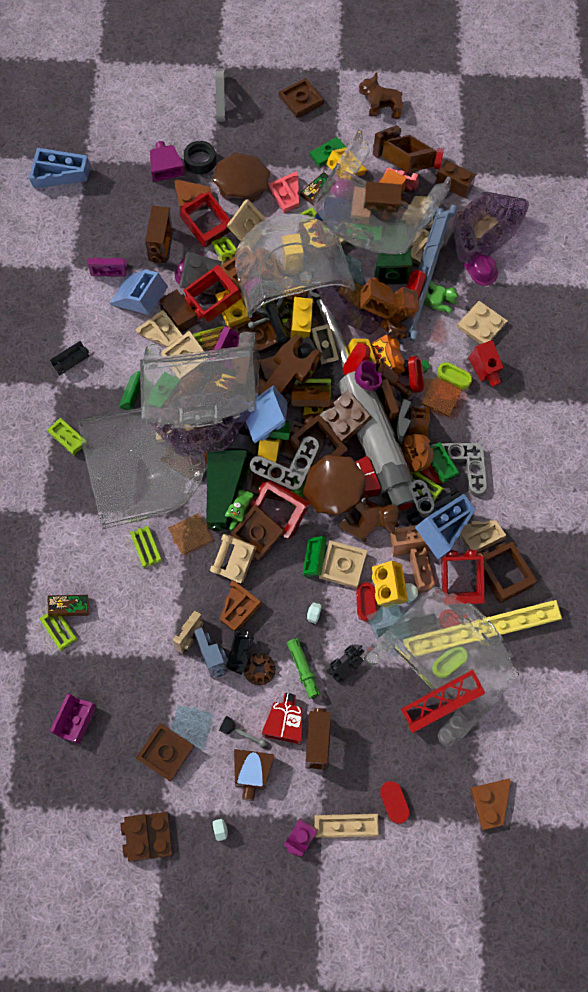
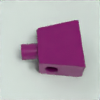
(165, 162)

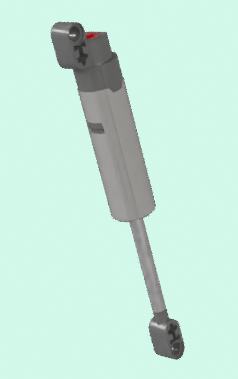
(378, 436)

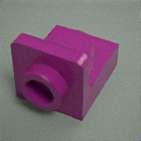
(300, 838)

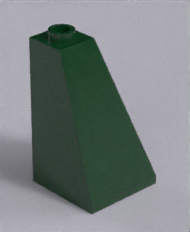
(393, 268)
(225, 477)

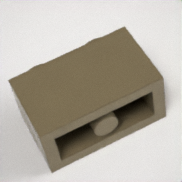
(324, 342)

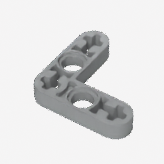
(220, 80)
(470, 460)
(293, 470)

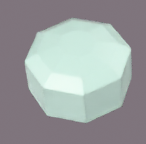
(412, 592)
(314, 612)
(220, 830)

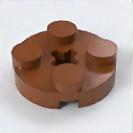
(420, 444)

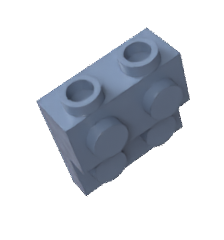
(213, 656)

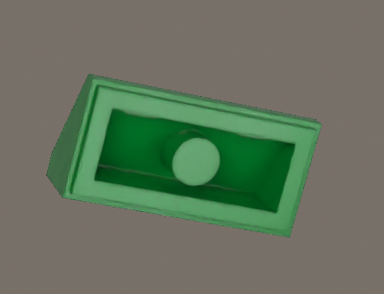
(131, 392)

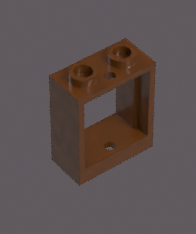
(409, 153)
(158, 234)
(295, 443)
(516, 589)
(318, 739)

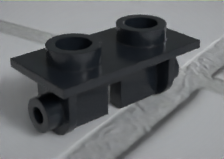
(69, 357)
(238, 655)
(340, 666)

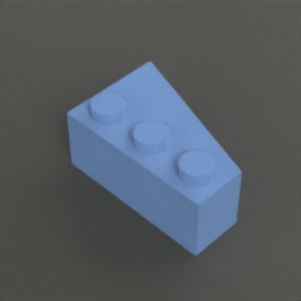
(58, 168)
(445, 525)

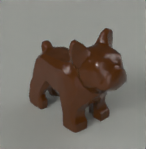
(381, 97)
(372, 518)

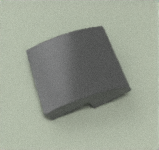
(403, 423)

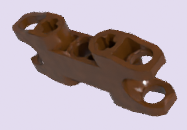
(290, 367)

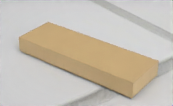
(346, 825)

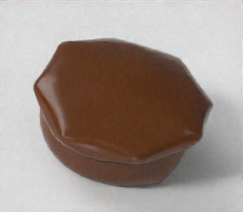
(241, 177)
(334, 485)

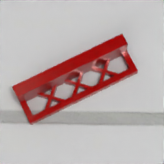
(446, 708)

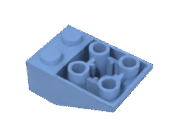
(140, 292)
(269, 414)

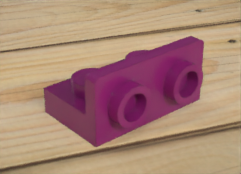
(107, 266)

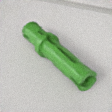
(306, 675)

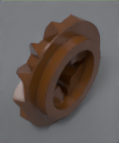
(394, 328)
(260, 678)

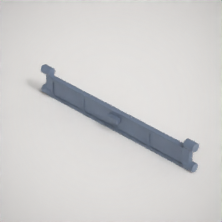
(428, 264)

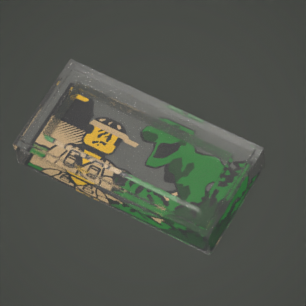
(460, 351)

